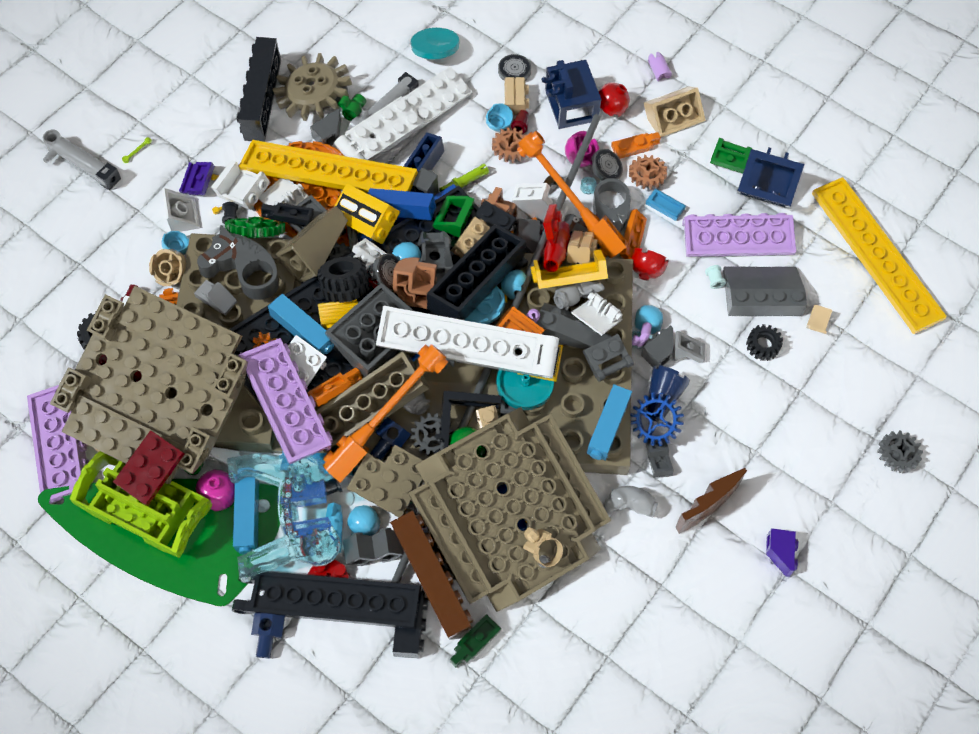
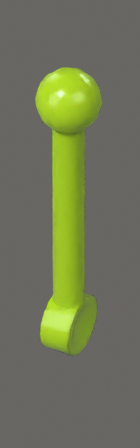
(126, 159)

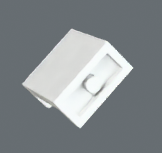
(240, 185)
(534, 200)

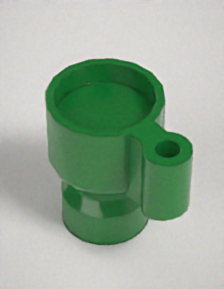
(353, 107)

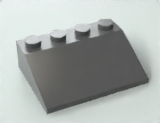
(764, 291)
(358, 331)

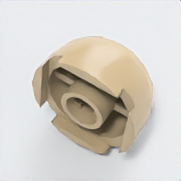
(167, 267)

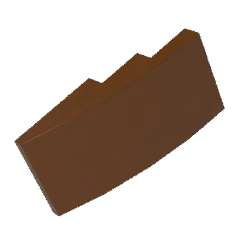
(715, 496)

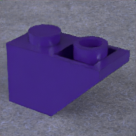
(781, 550)

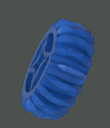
(641, 411)

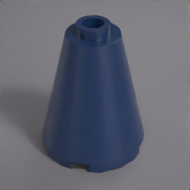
(668, 382)

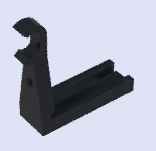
(462, 399)

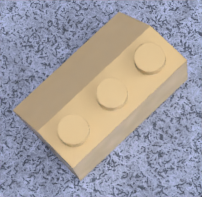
(675, 111)

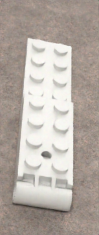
(403, 116)
(469, 341)

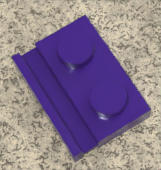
(197, 178)

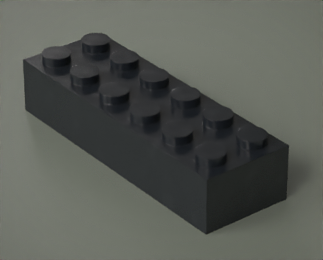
(258, 90)
(476, 274)

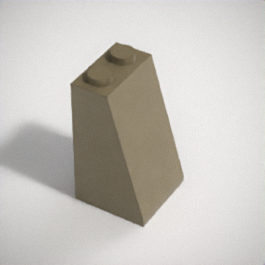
(312, 244)

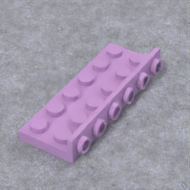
(739, 235)
(286, 401)
(56, 454)

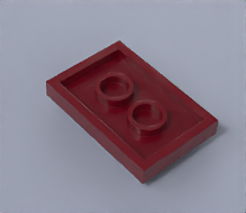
(149, 468)

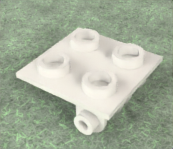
(284, 192)
(597, 315)
(307, 359)

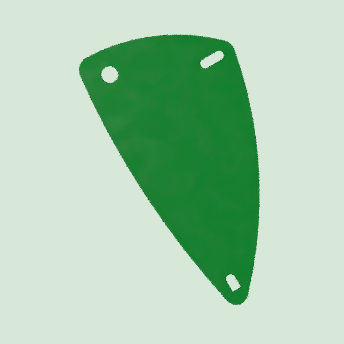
(200, 565)

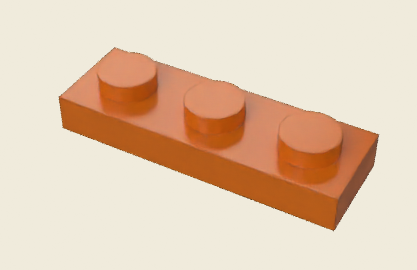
(633, 233)

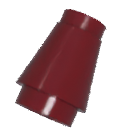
(521, 121)

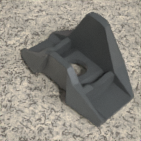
(436, 243)

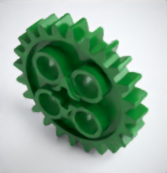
(255, 227)

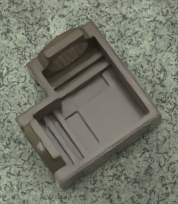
(387, 481)

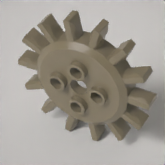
(319, 94)

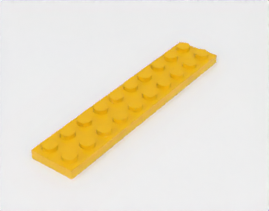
(325, 168)
(879, 255)

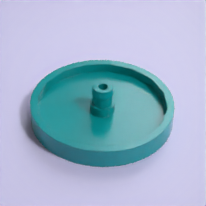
(435, 43)
(523, 390)

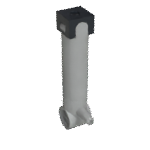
(405, 85)
(56, 144)

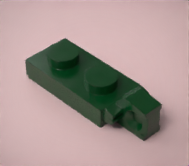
(475, 641)

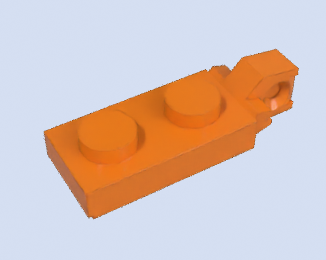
(635, 144)
(334, 386)

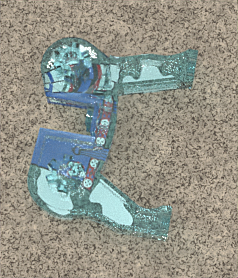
(299, 486)

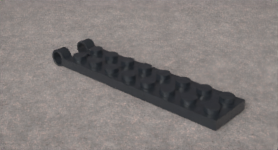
(332, 599)

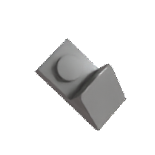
(216, 296)
(689, 347)

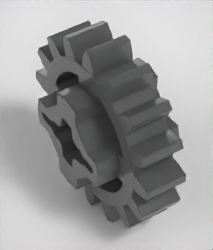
(425, 429)
(900, 451)

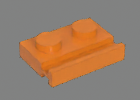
(518, 321)

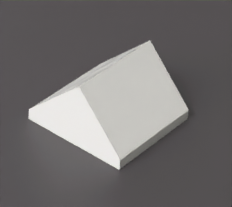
(180, 211)

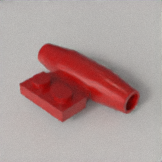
(557, 237)

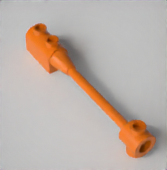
(605, 232)
(352, 448)

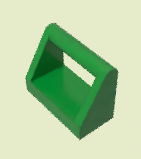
(454, 228)

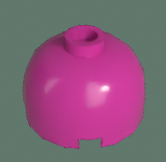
(573, 145)
(217, 488)

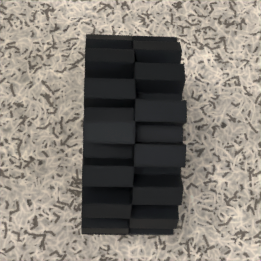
(768, 333)

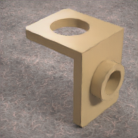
(819, 319)

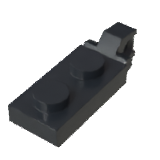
(288, 213)

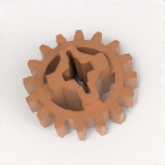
(506, 144)
(647, 172)

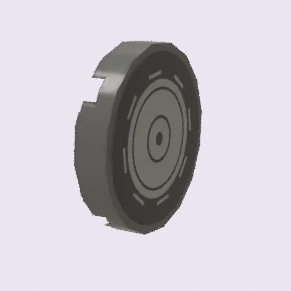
(514, 66)
(606, 164)
(384, 268)

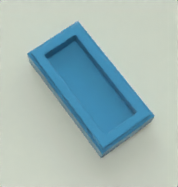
(665, 204)

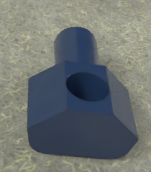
(386, 442)
(265, 638)

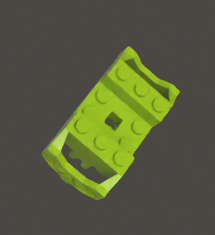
(152, 522)

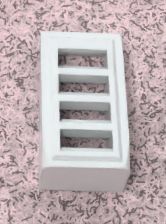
(220, 455)

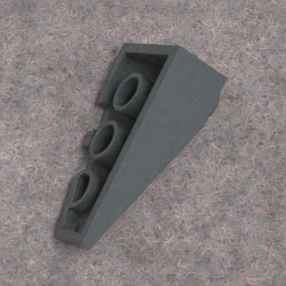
(568, 328)

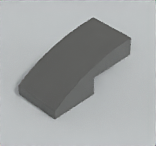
(659, 459)

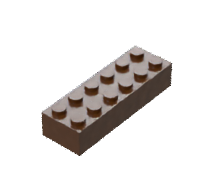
(431, 575)

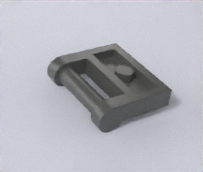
(605, 351)

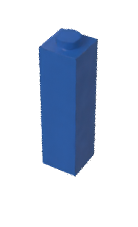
(410, 204)

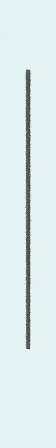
(519, 296)

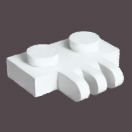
(367, 252)

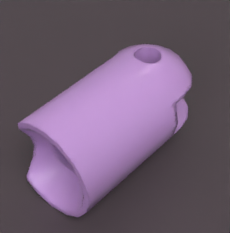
(659, 66)

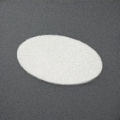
(344, 498)

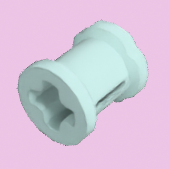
(715, 277)

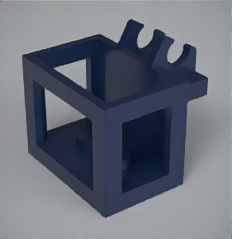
(574, 89)
(770, 178)

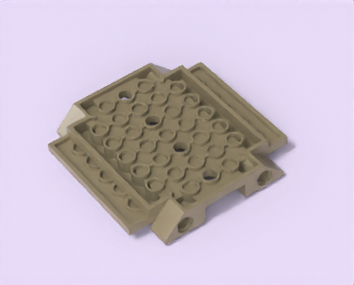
(171, 352)
(479, 525)

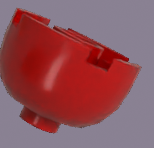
(614, 98)
(648, 264)

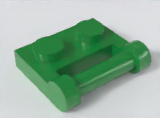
(730, 159)

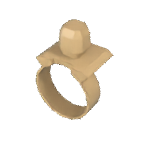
(535, 539)

